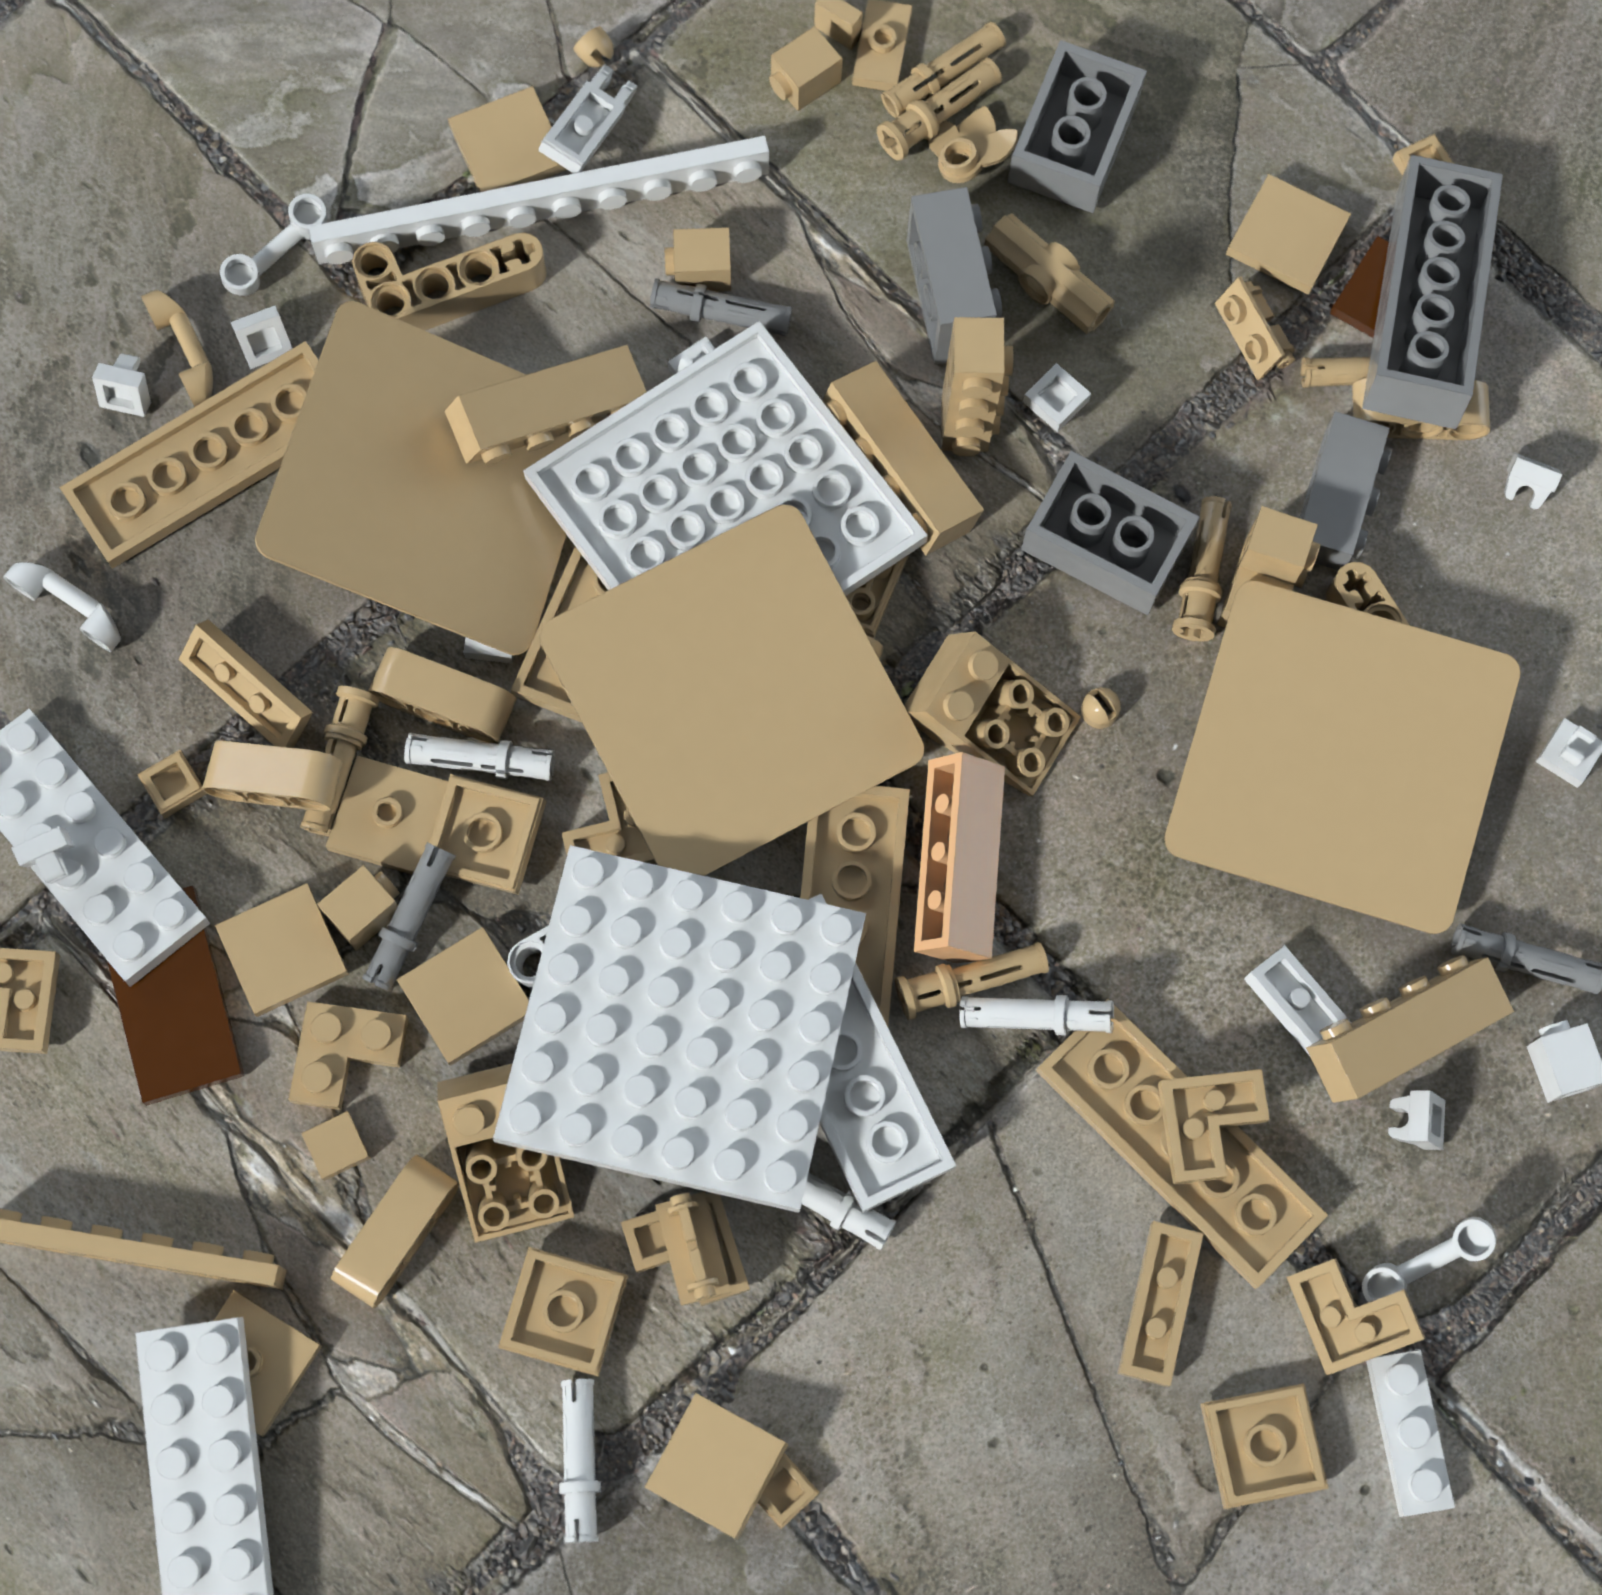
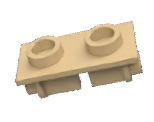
(1247, 318)
(693, 1248)

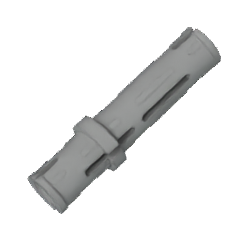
(721, 307)
(408, 917)
(1512, 954)

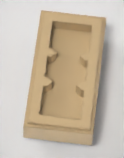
(882, 45)

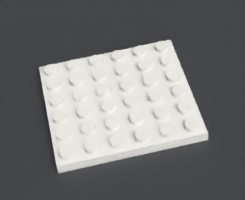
(713, 453)
(681, 1029)

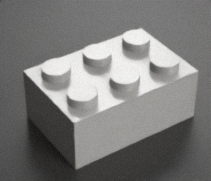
(1076, 126)
(949, 264)
(1109, 532)

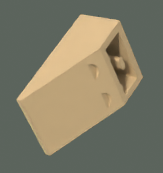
(991, 709)
(500, 1184)

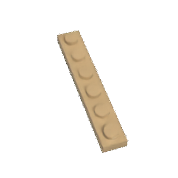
(152, 1252)

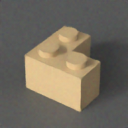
(1274, 552)

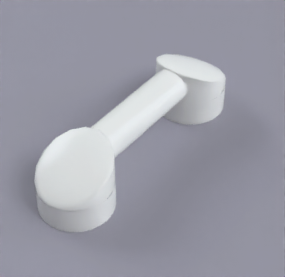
(241, 273)
(33, 578)
(1472, 1240)

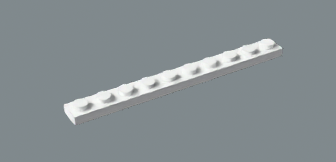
(543, 199)

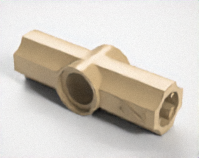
(1049, 273)

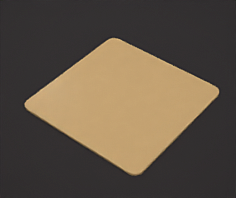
(384, 496)
(732, 693)
(1343, 757)

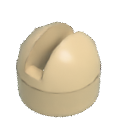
(593, 46)
(1094, 713)

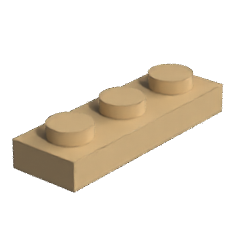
(245, 685)
(1160, 1304)

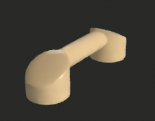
(167, 312)

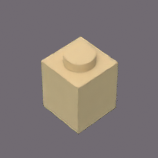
(805, 69)
(700, 258)
(361, 906)

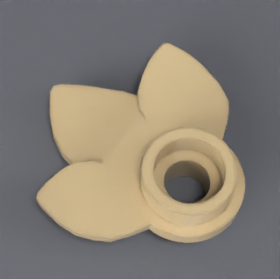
(971, 142)

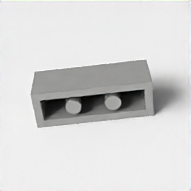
(1343, 487)

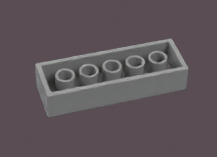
(1433, 292)

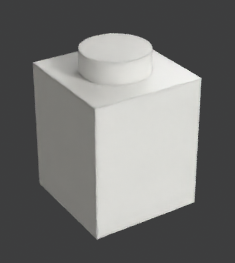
(1566, 1060)

